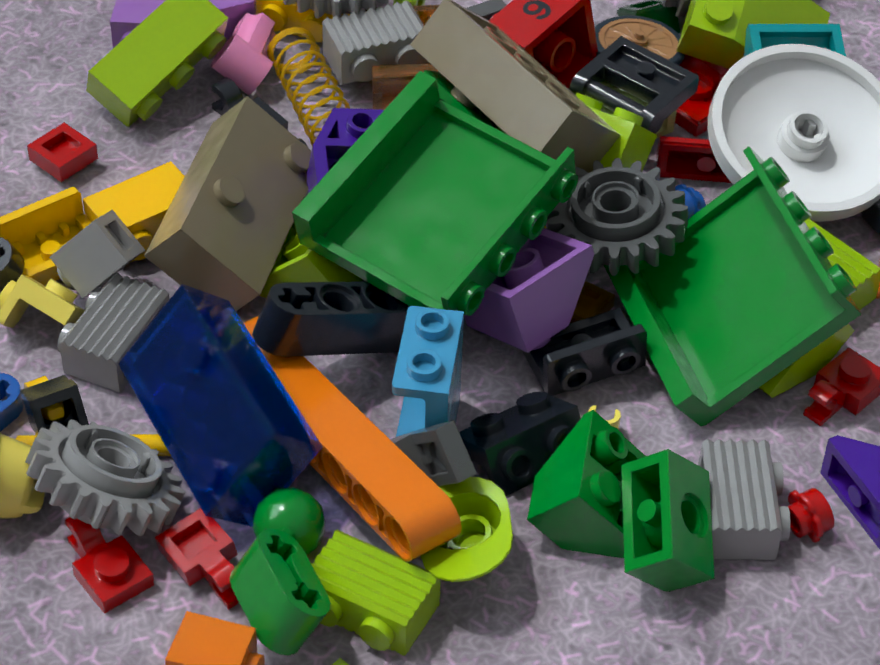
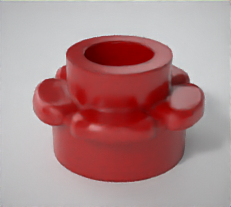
(810, 514)

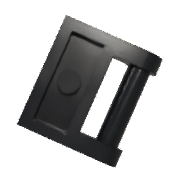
(641, 74)

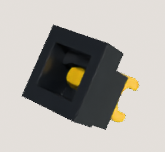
(52, 401)

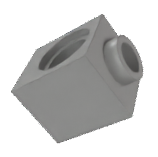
(96, 254)

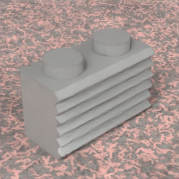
(371, 39)
(108, 330)
(744, 499)

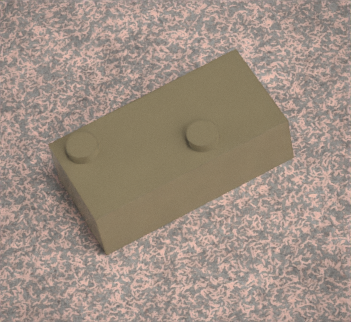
(511, 86)
(233, 206)

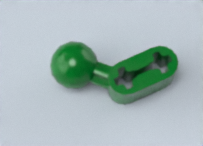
(275, 575)

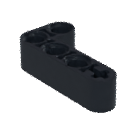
(329, 319)

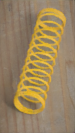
(302, 66)

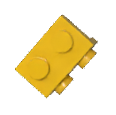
(43, 229)

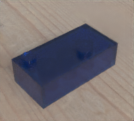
(218, 405)

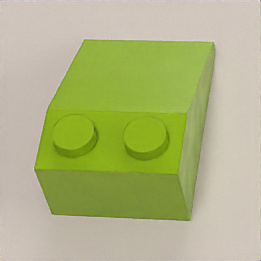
(718, 27)

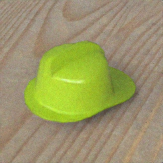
(484, 534)

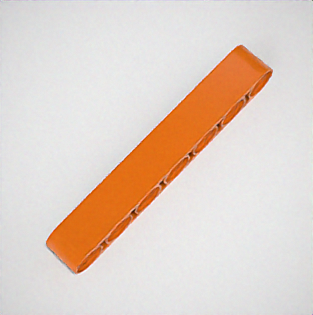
(366, 465)

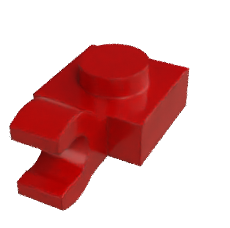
(844, 382)
(201, 549)
(107, 570)

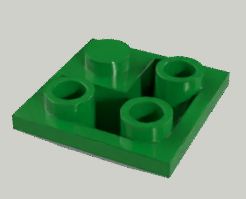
(580, 489)

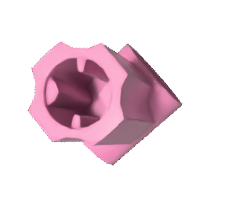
(245, 52)

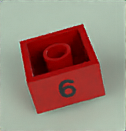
(552, 32)

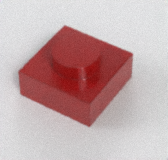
(62, 152)

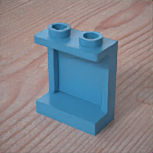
(429, 368)

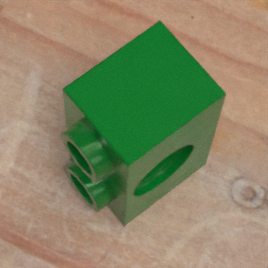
(667, 521)

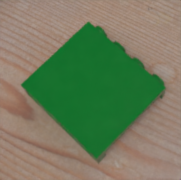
(432, 202)
(738, 294)

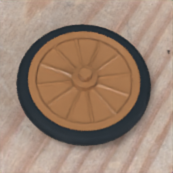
(642, 31)

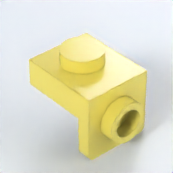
(51, 299)

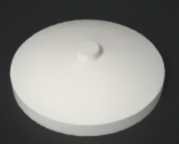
(811, 116)

